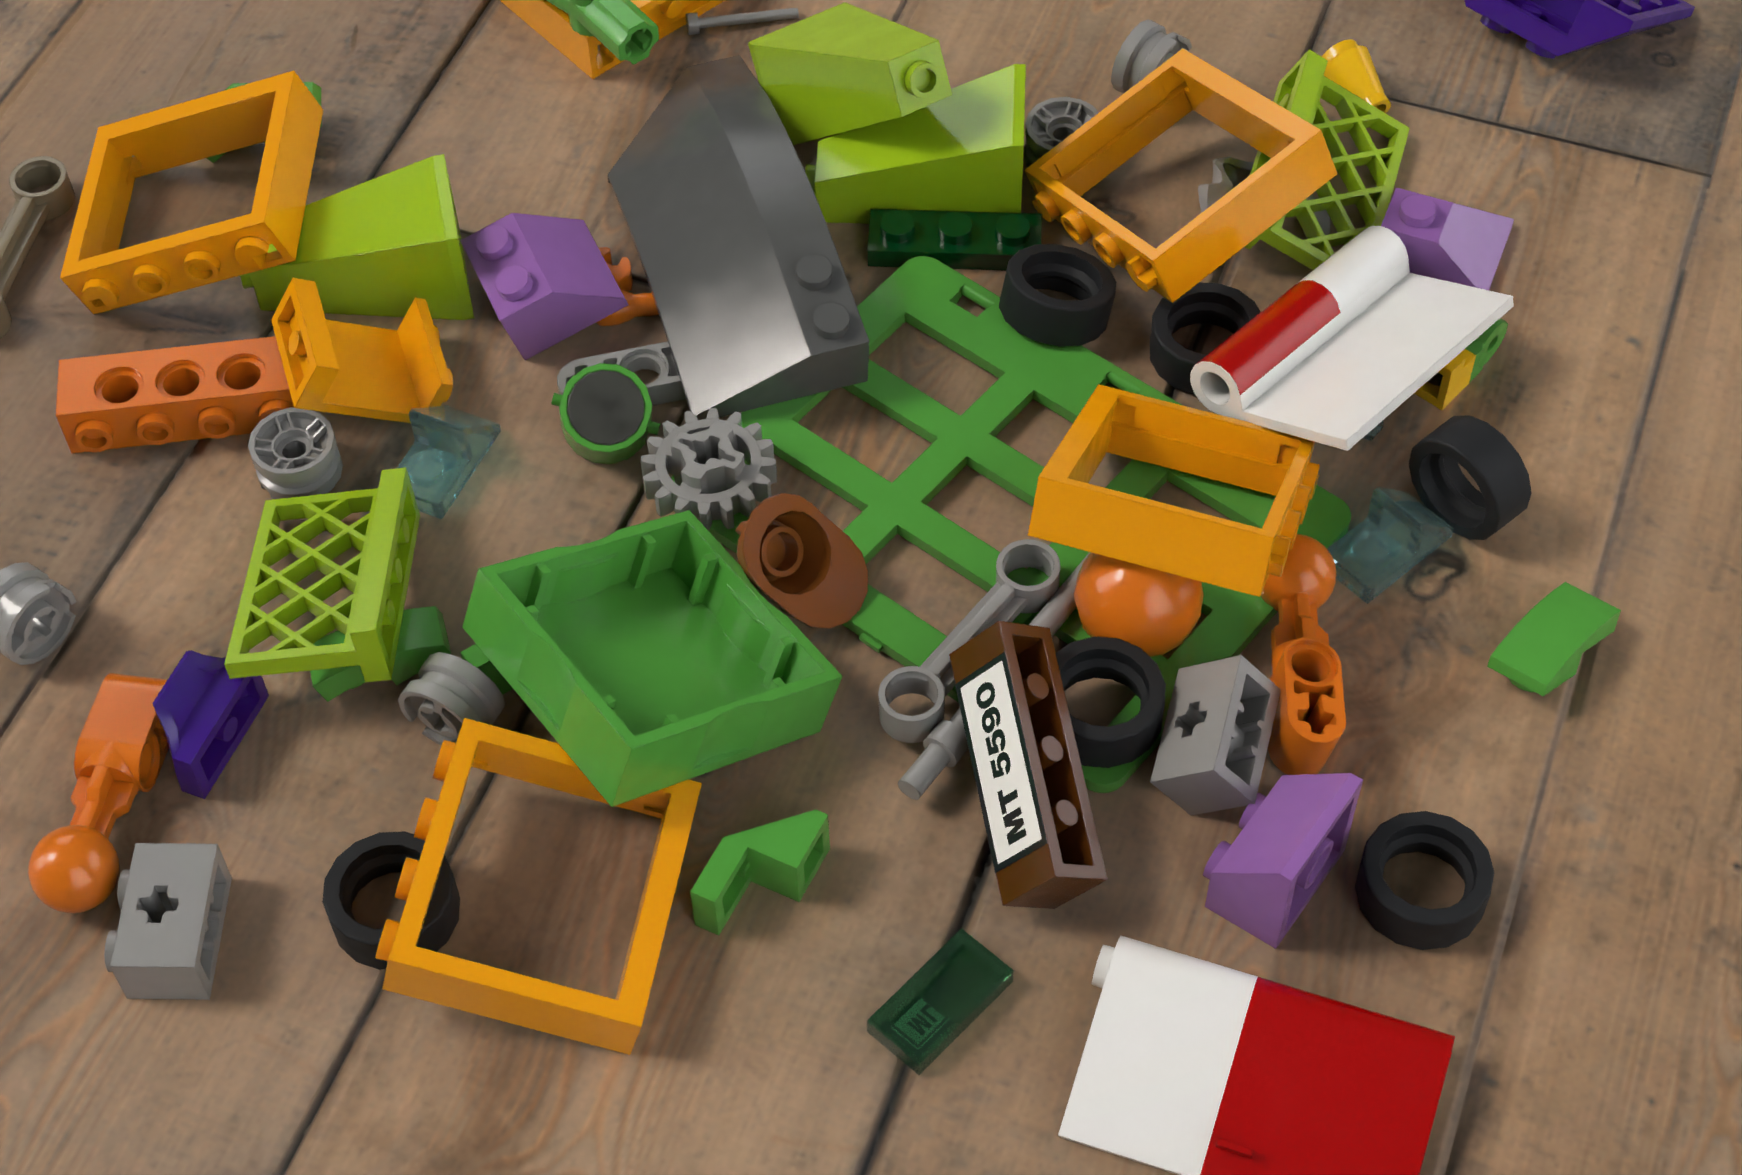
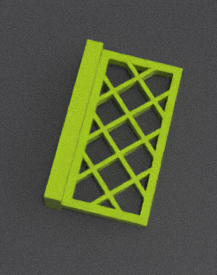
(1301, 94)
(375, 576)

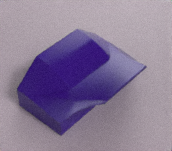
(206, 718)

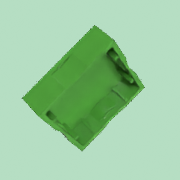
(649, 655)

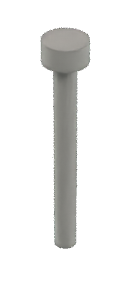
(694, 23)

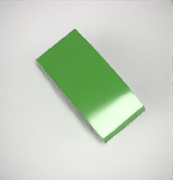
(420, 635)
(1551, 639)

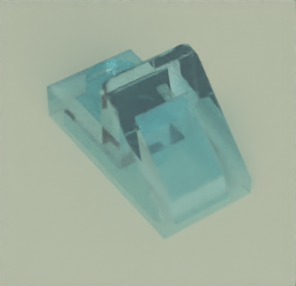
(445, 454)
(1387, 542)

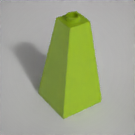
(847, 72)
(938, 158)
(380, 248)

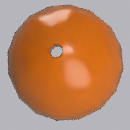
(1136, 603)

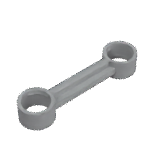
(1001, 603)

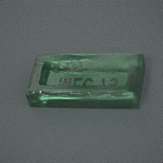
(940, 1001)

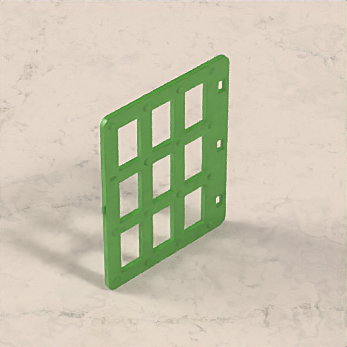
(1062, 380)

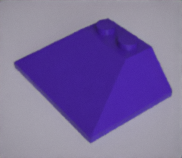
(1575, 25)

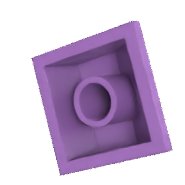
(543, 278)
(1282, 852)

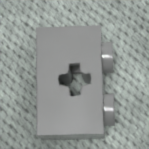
(1216, 735)
(169, 921)

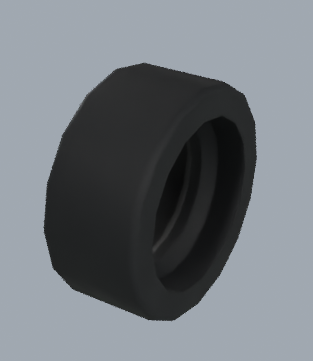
(1200, 305)
(1053, 319)
(1488, 460)
(1126, 665)
(1434, 836)
(372, 859)

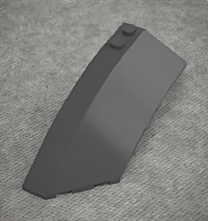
(737, 248)

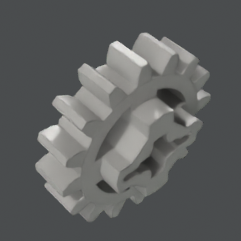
(709, 468)

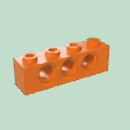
(169, 394)

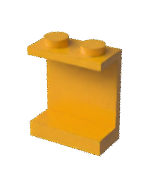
(356, 365)

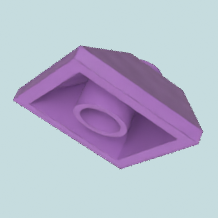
(1448, 238)

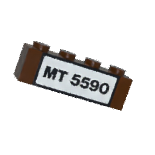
(1027, 766)

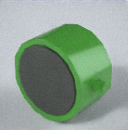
(605, 413)

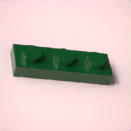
(951, 237)

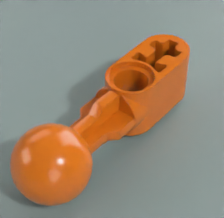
(1304, 665)
(113, 761)

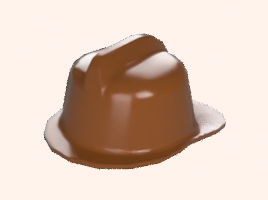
(802, 561)

